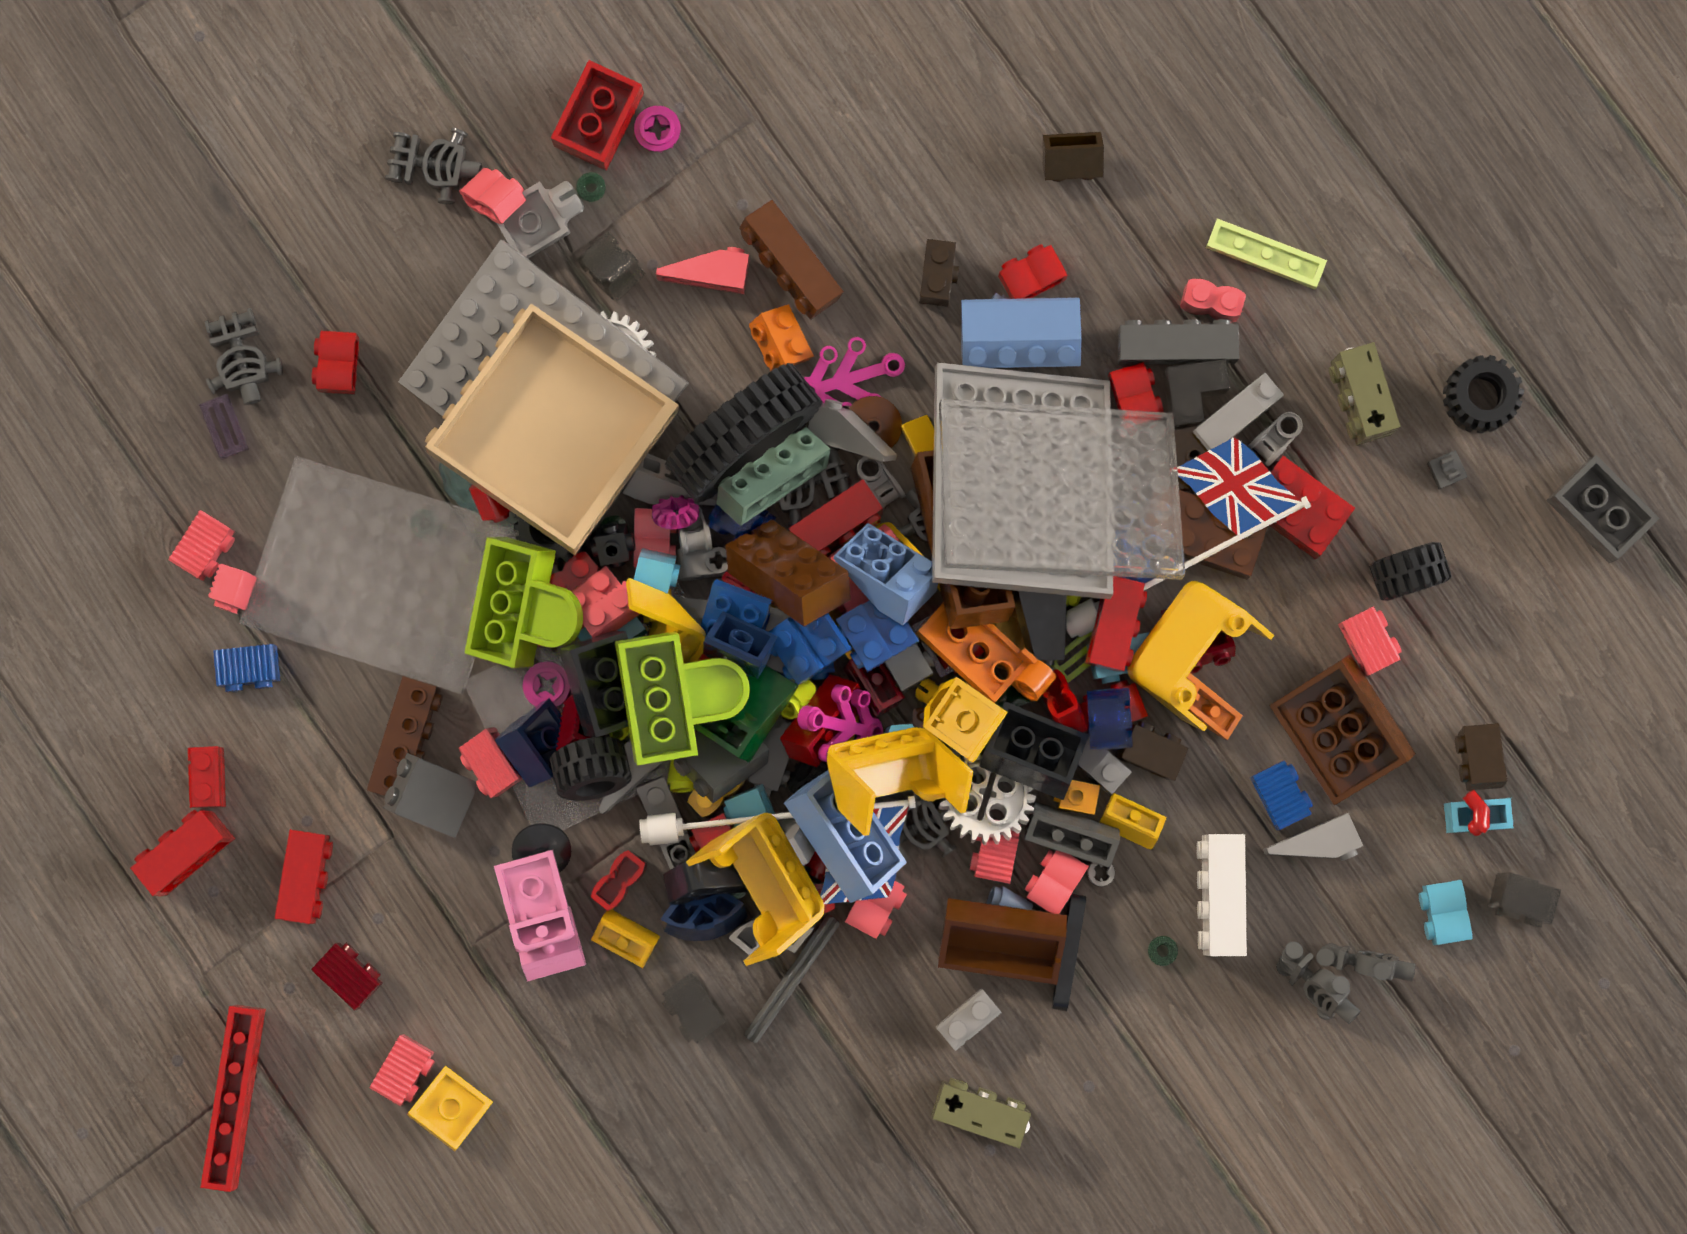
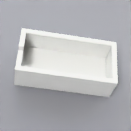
(1222, 895)

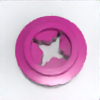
(645, 122)
(665, 517)
(549, 671)

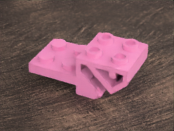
(539, 916)

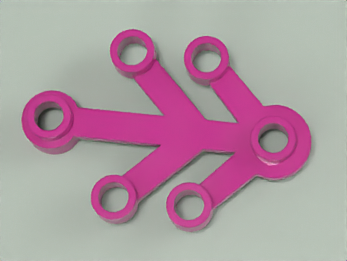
(844, 379)
(813, 718)

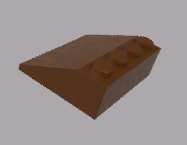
(1342, 730)

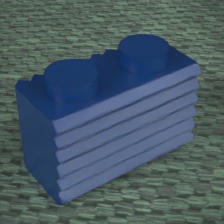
(247, 666)
(1281, 794)

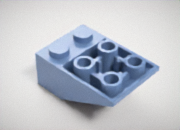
(888, 573)

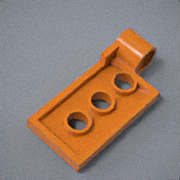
(1024, 670)

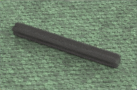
(792, 979)

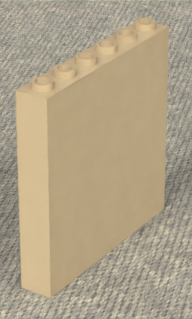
(551, 428)

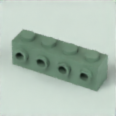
(772, 476)

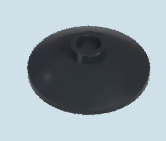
(542, 838)

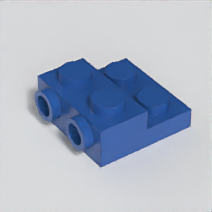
(874, 635)
(808, 647)

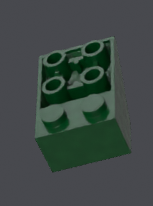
(748, 729)

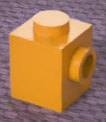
(1080, 798)

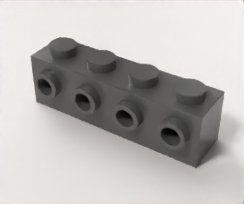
(1177, 343)

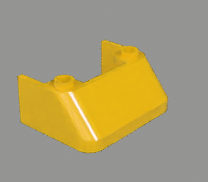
(670, 614)
(1181, 641)
(891, 765)
(772, 877)

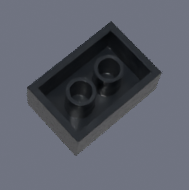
(596, 683)
(1034, 751)

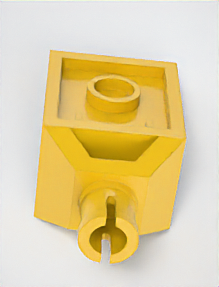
(959, 715)

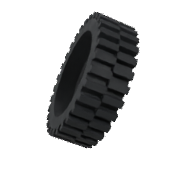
(743, 430)

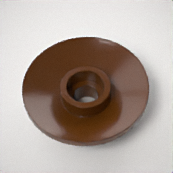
(884, 412)

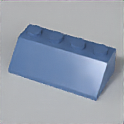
(1021, 332)
(854, 860)

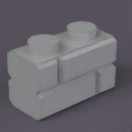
(968, 1019)

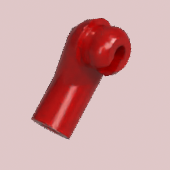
(1481, 813)

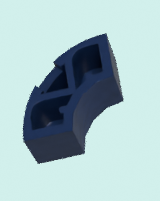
(704, 918)

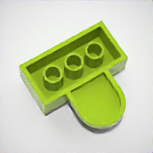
(519, 606)
(672, 696)

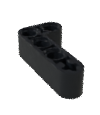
(690, 882)

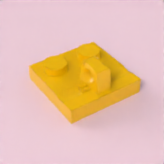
(450, 1108)

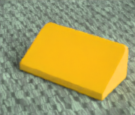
(919, 434)
(1133, 821)
(625, 938)

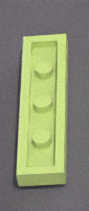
(1266, 254)

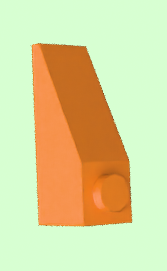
(1213, 710)

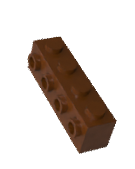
(790, 260)
(405, 730)

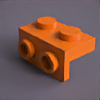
(780, 338)

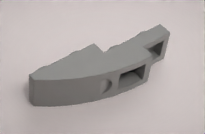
(659, 800)

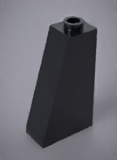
(1042, 624)

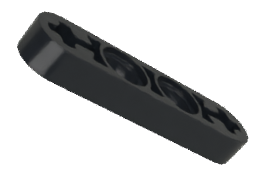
(1074, 926)

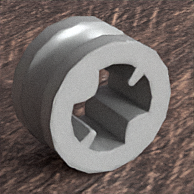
(1091, 873)

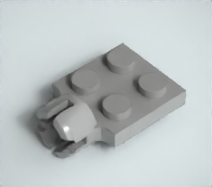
(541, 218)

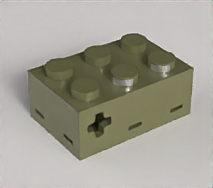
(1364, 394)
(982, 1113)

